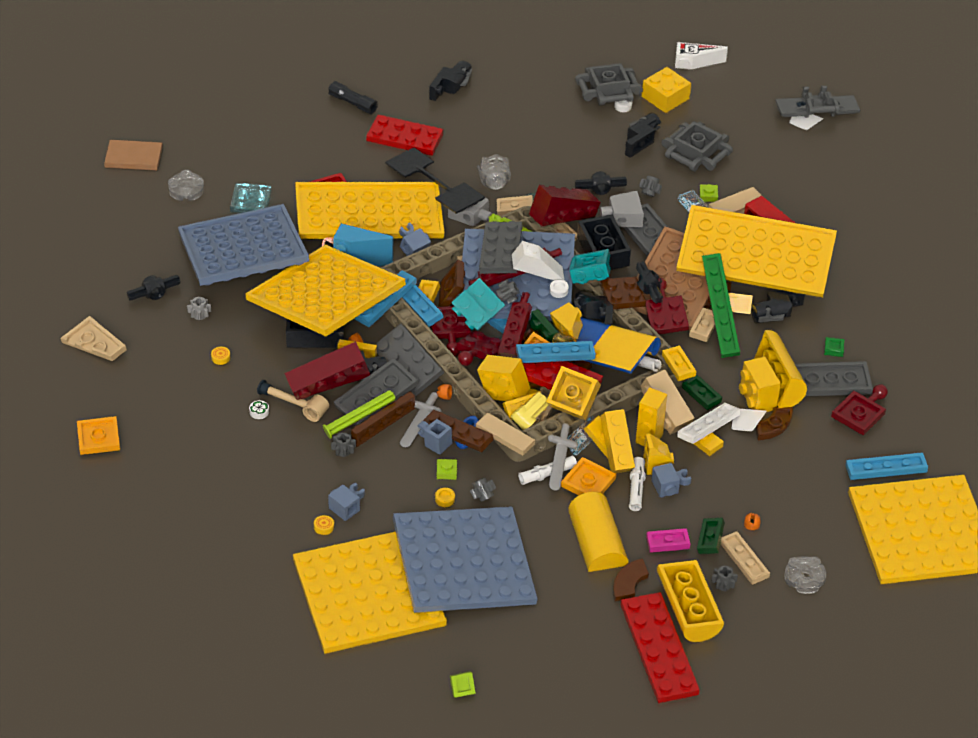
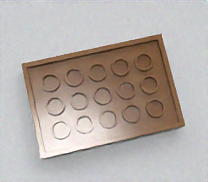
(663, 261)

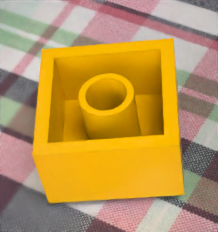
(666, 89)
(503, 377)
(759, 384)
(573, 393)

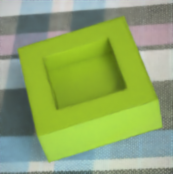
(708, 192)
(447, 469)
(462, 684)

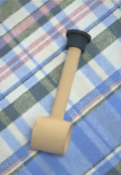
(312, 409)

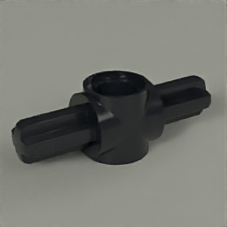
(600, 183)
(649, 282)
(153, 287)

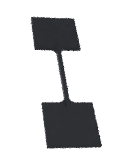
(454, 198)

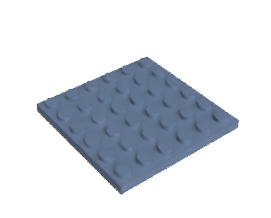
(242, 244)
(536, 286)
(464, 559)

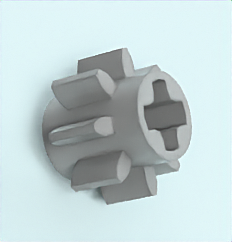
(199, 308)

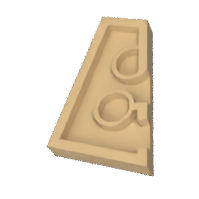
(94, 339)

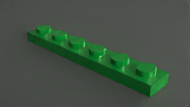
(721, 305)

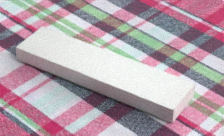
(708, 423)

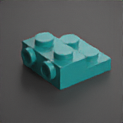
(590, 266)
(477, 305)

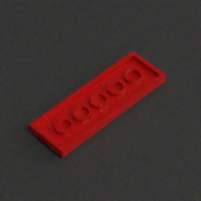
(659, 647)

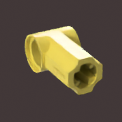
(527, 413)

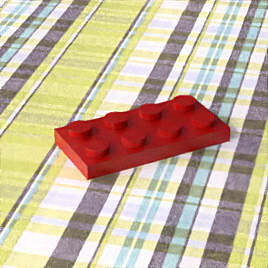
(404, 134)
(545, 373)

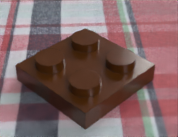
(451, 284)
(623, 292)

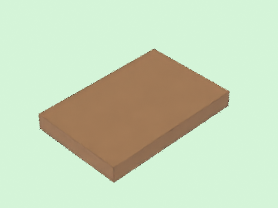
(133, 155)

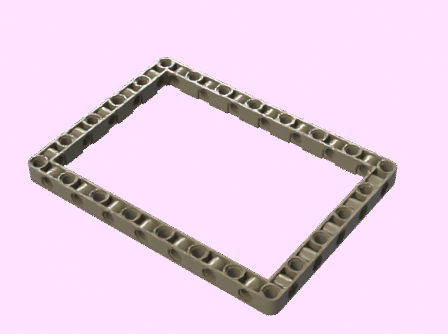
(467, 389)

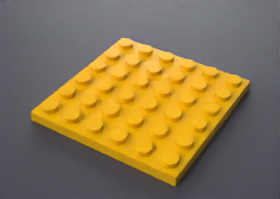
(325, 290)
(919, 528)
(360, 593)

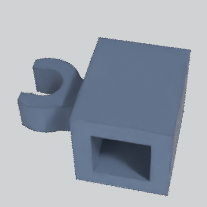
(413, 241)
(436, 435)
(667, 480)
(345, 501)

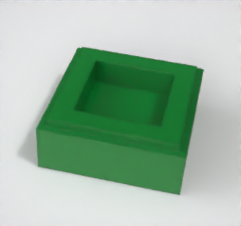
(834, 347)

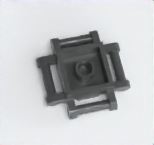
(608, 82)
(696, 145)

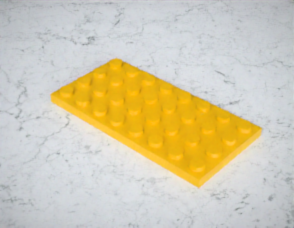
(369, 206)
(758, 250)

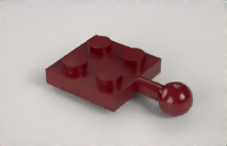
(668, 315)
(450, 328)
(476, 345)
(861, 412)

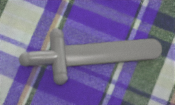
(425, 410)
(562, 444)

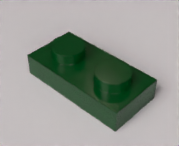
(542, 325)
(702, 392)
(710, 535)

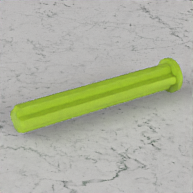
(359, 413)

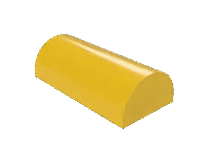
(792, 384)
(597, 532)
(691, 600)

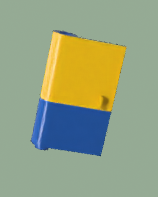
(617, 346)

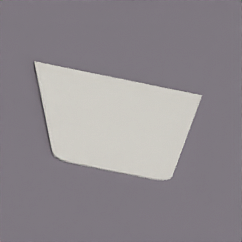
(805, 123)
(747, 419)

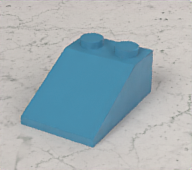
(364, 244)

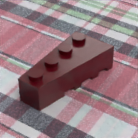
(562, 205)
(328, 372)

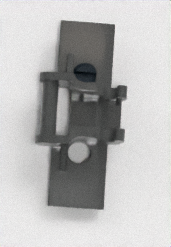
(820, 103)

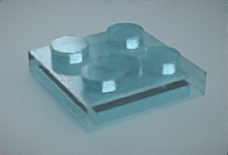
(250, 197)

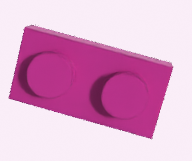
(668, 540)

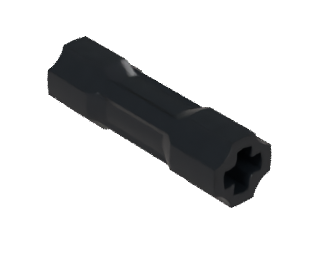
(361, 101)

